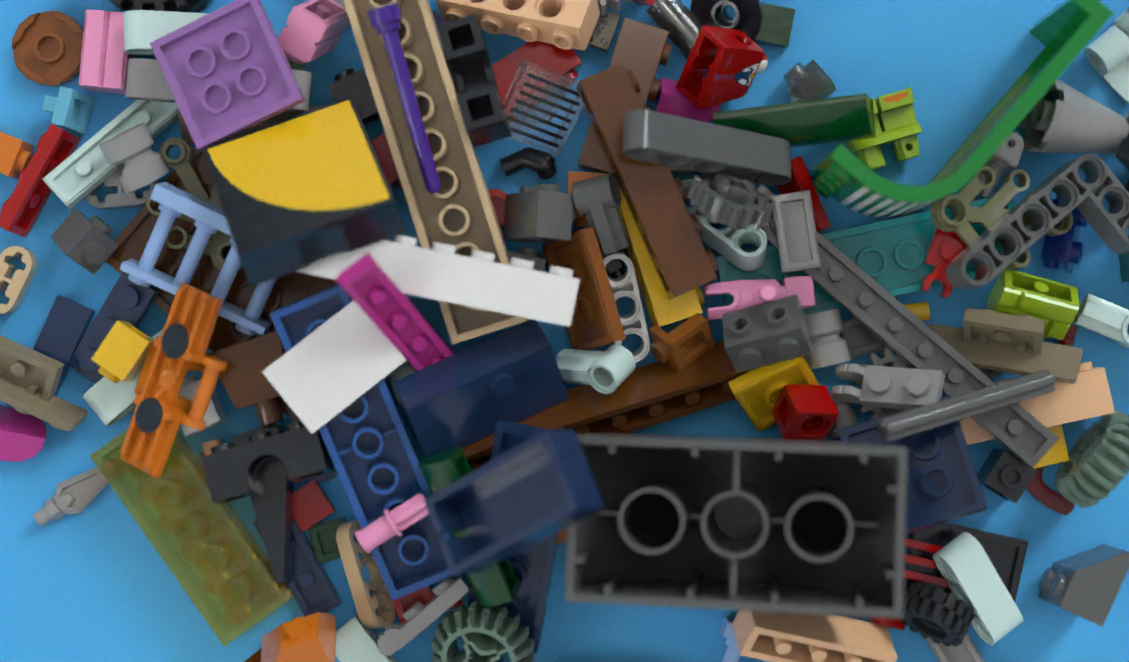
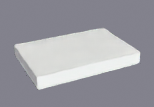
(333, 366)

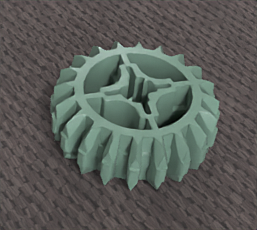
(1096, 461)
(485, 636)

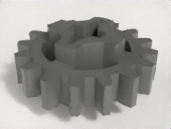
(730, 201)

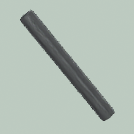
(966, 405)

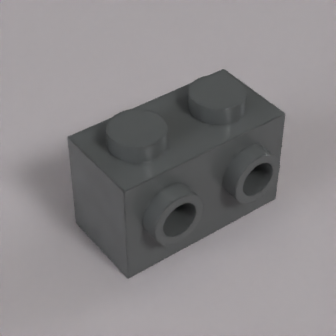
(539, 215)
(766, 334)

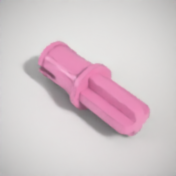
(392, 523)

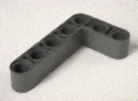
(1044, 215)

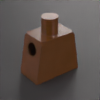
(245, 379)

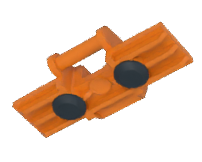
(157, 390)

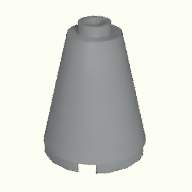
(1072, 124)

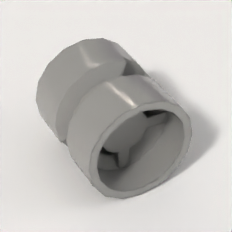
(134, 158)
(825, 340)

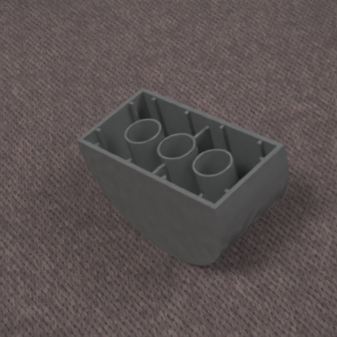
(742, 524)

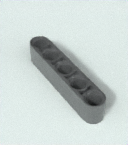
(705, 147)

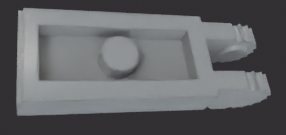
(889, 386)
(422, 615)

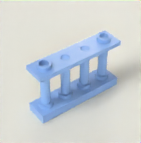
(208, 220)

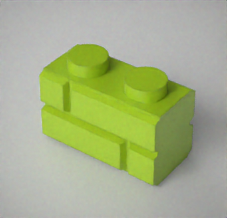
(1036, 297)

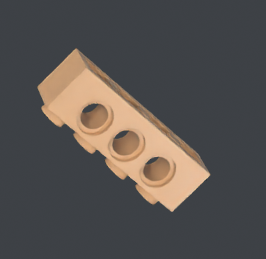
(554, 22)

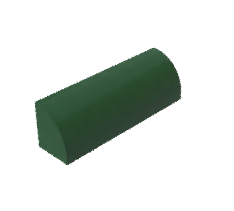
(807, 121)
(498, 583)

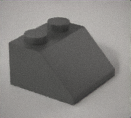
(1086, 582)

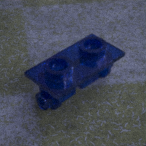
(1064, 247)

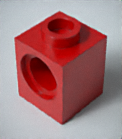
(805, 412)

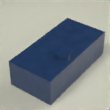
(473, 389)

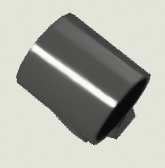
(600, 202)

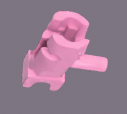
(755, 292)

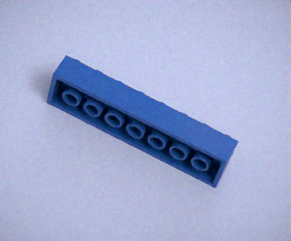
(372, 458)

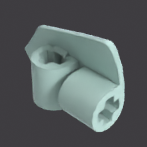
(1111, 56)

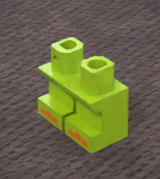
(893, 125)

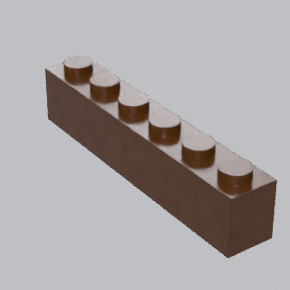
(647, 187)

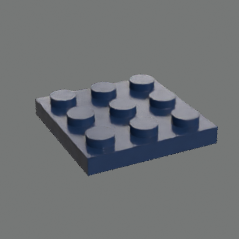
(939, 472)

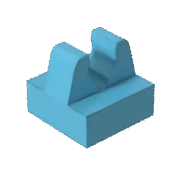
(69, 109)

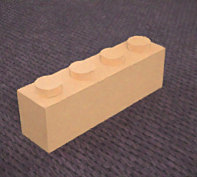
(1066, 404)
(811, 638)

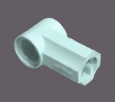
(1104, 319)
(599, 369)

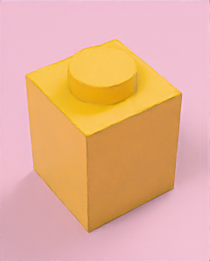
(122, 352)

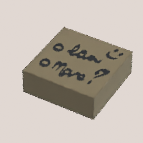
(604, 31)

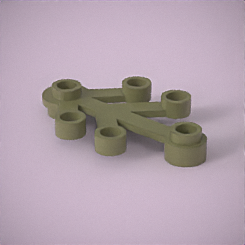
(193, 185)
(990, 212)

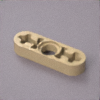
(363, 601)

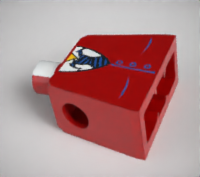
(720, 67)

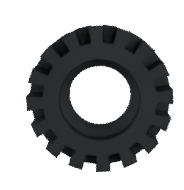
(936, 614)

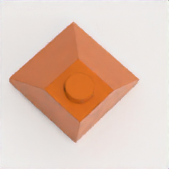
(302, 640)

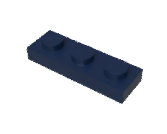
(124, 303)

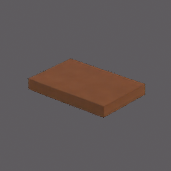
(595, 311)

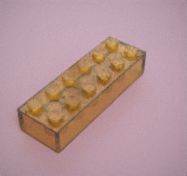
(197, 539)

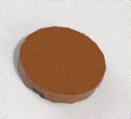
(48, 48)

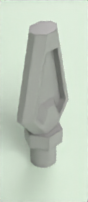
(72, 496)

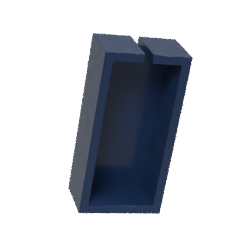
(514, 502)

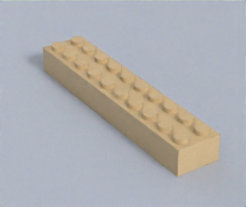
(463, 207)

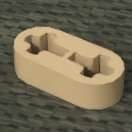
(21, 279)

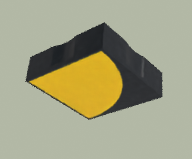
(302, 191)

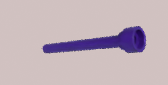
(386, 22)

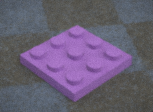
(227, 72)

